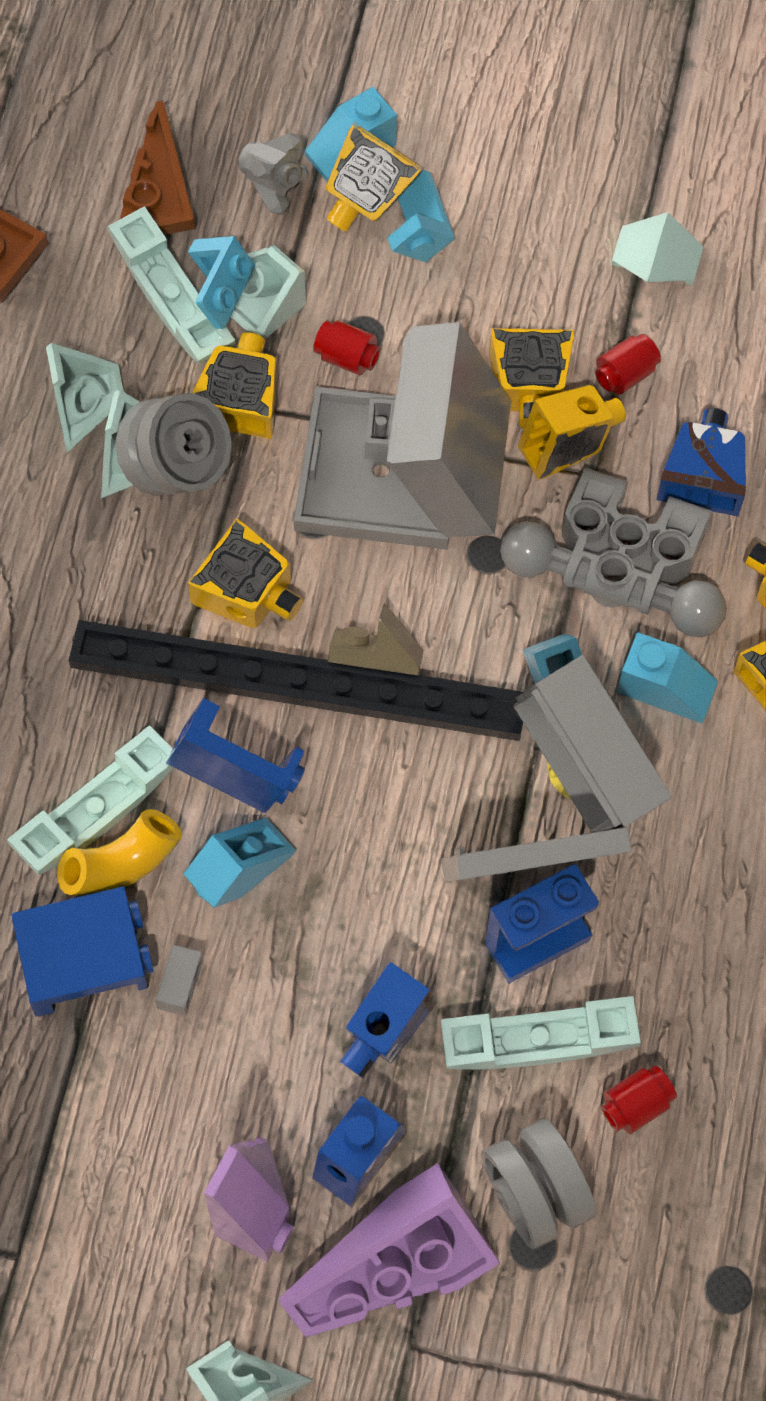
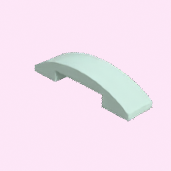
(166, 284)
(97, 805)
(540, 1037)

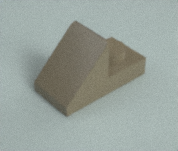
(389, 650)

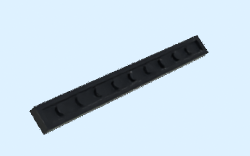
(295, 680)

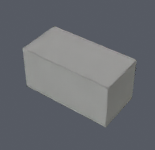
(379, 428)
(179, 980)

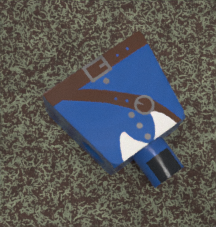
(707, 465)
(394, 1000)
(357, 1149)

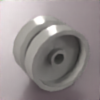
(173, 444)
(539, 1183)

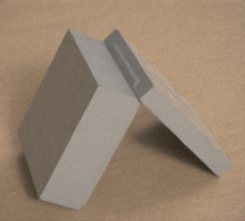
(440, 455)
(594, 762)

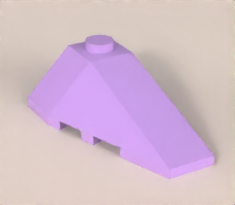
(249, 1200)
(403, 1249)

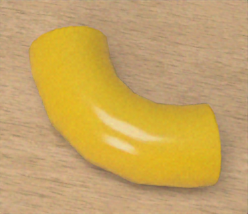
(123, 860)

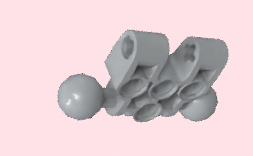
(598, 553)

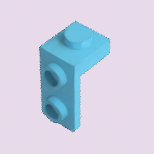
(426, 222)
(227, 274)

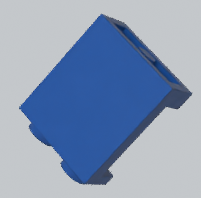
(230, 766)
(540, 923)
(80, 948)

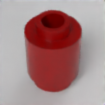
(347, 347)
(627, 364)
(638, 1099)

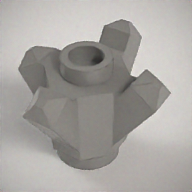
(274, 169)

